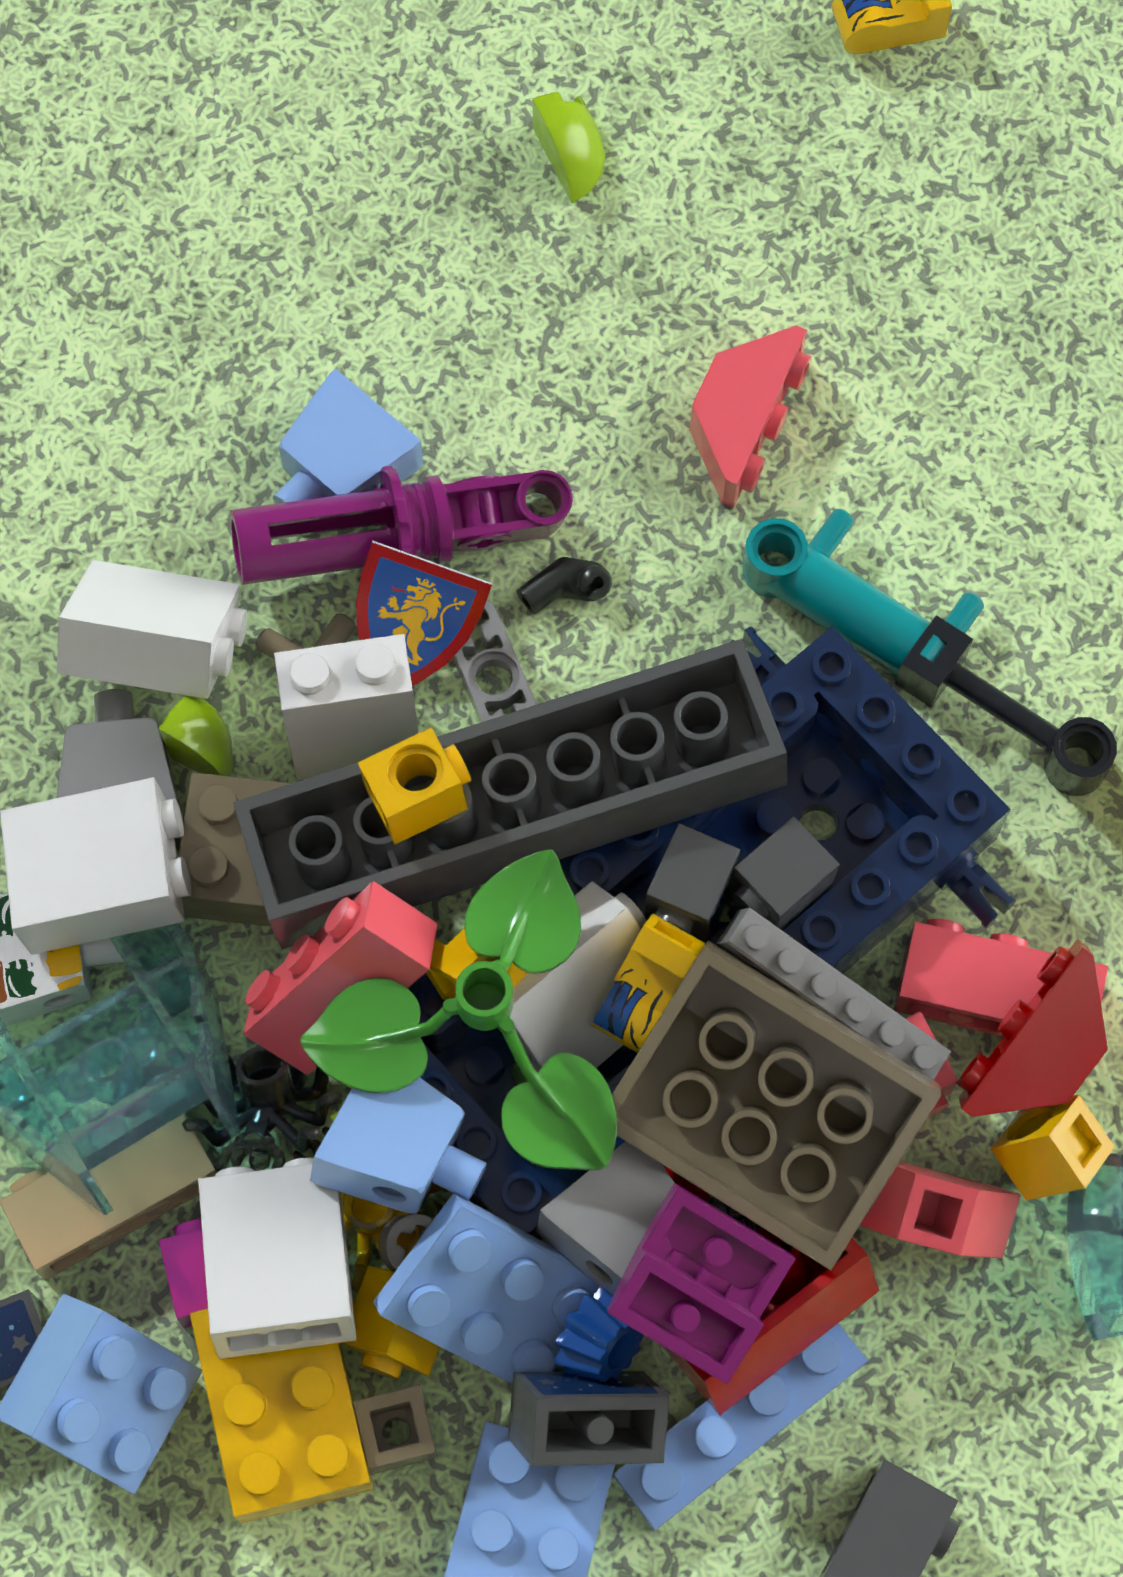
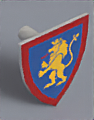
(421, 600)

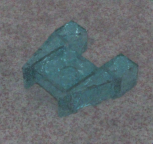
(119, 1065)

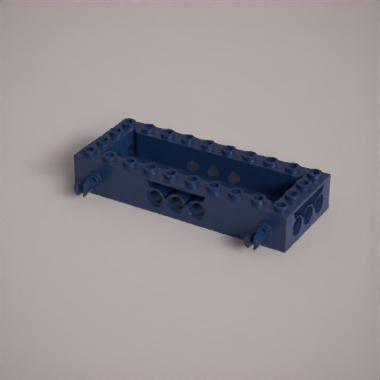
(904, 829)

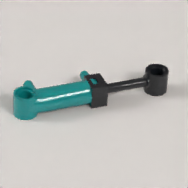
(917, 651)

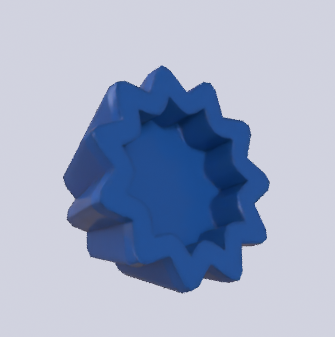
(595, 1341)

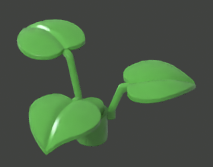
(524, 918)

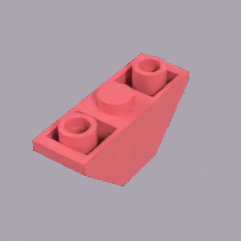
(743, 406)
(944, 1212)

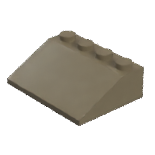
(771, 1105)

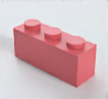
(360, 941)
(969, 976)

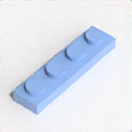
(711, 1445)

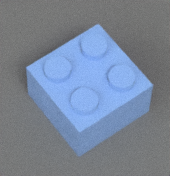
(98, 1392)

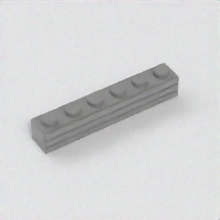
(818, 983)

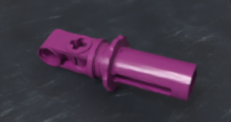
(416, 519)

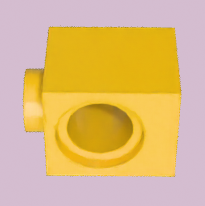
(409, 811)
(1052, 1149)

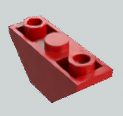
(1044, 1044)

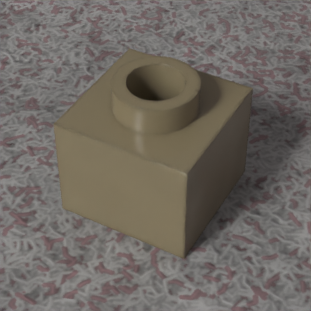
(377, 1412)

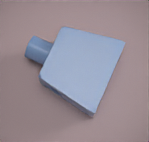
(344, 444)
(396, 1148)

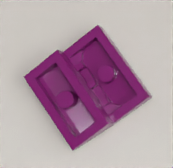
(700, 1283)

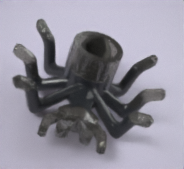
(268, 1092)

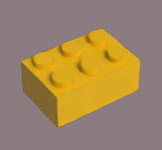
(283, 1426)

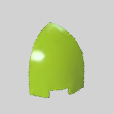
(569, 142)
(198, 737)

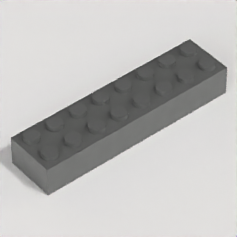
(540, 781)

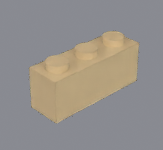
(139, 1182)

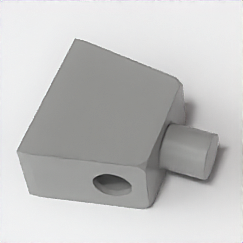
(114, 749)
(606, 1214)

